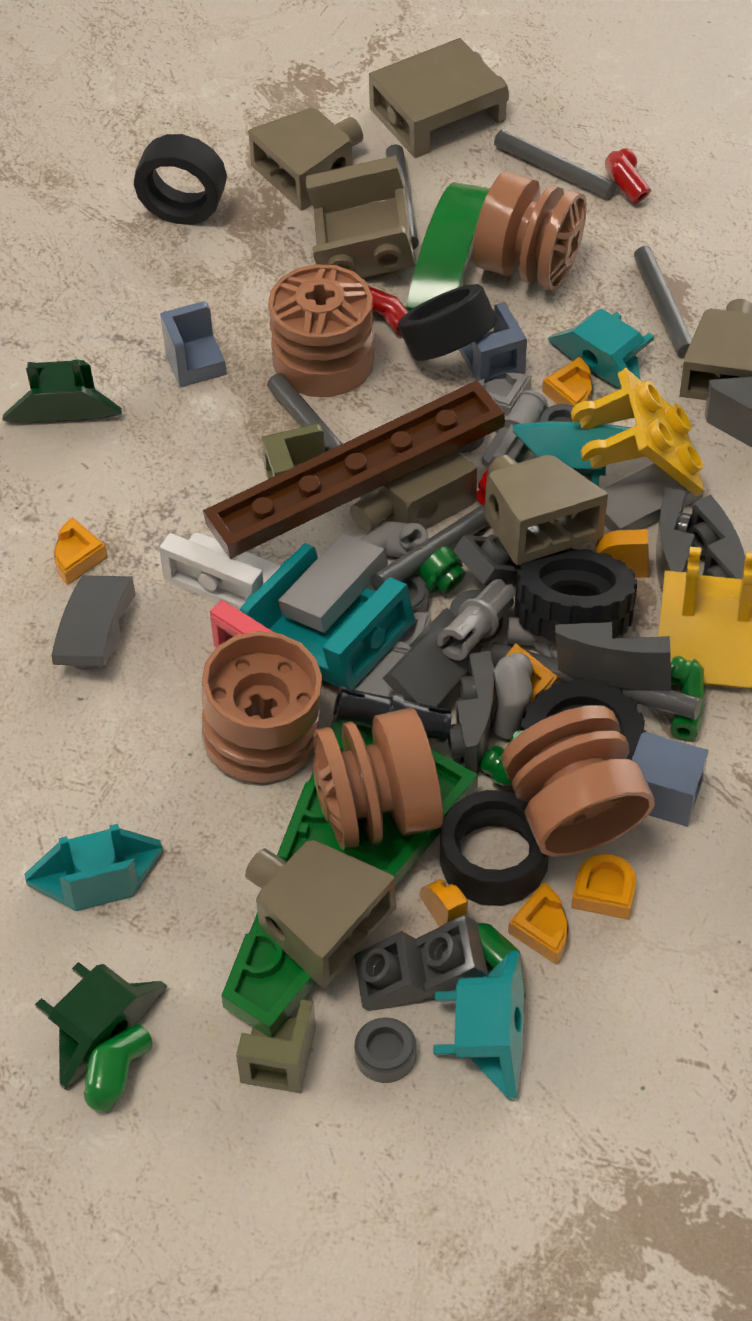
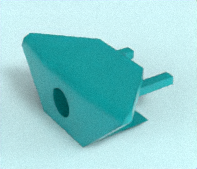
(604, 345)
(565, 442)
(95, 867)
(490, 1023)

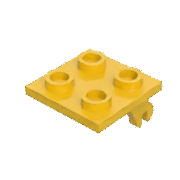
(659, 431)
(710, 621)

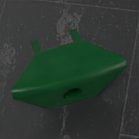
(61, 394)
(95, 1012)

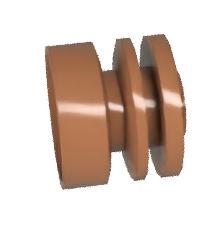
(529, 230)
(322, 329)
(260, 706)
(377, 779)
(577, 780)

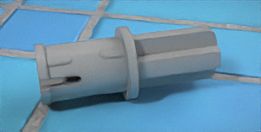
(526, 410)
(477, 619)

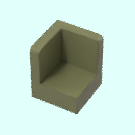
(291, 448)
(282, 1059)

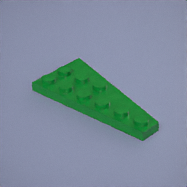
(264, 979)

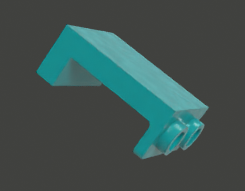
(355, 638)

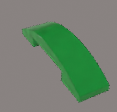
(447, 243)

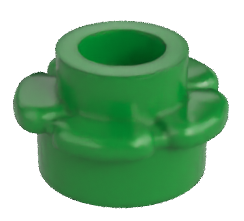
(442, 571)

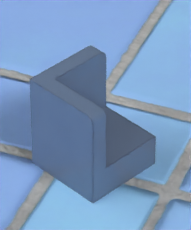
(191, 344)
(498, 350)
(673, 775)

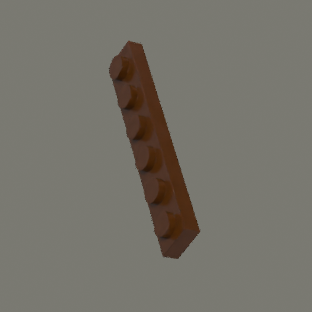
(353, 469)

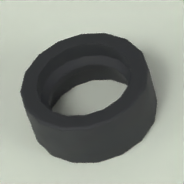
(189, 155)
(447, 322)
(482, 884)

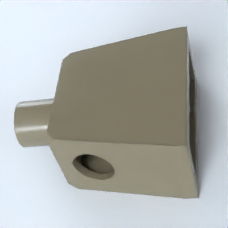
(300, 147)
(718, 349)
(420, 496)
(542, 507)
(320, 905)

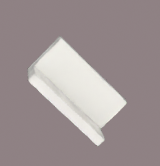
(207, 570)

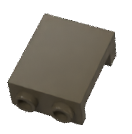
(433, 92)
(362, 218)

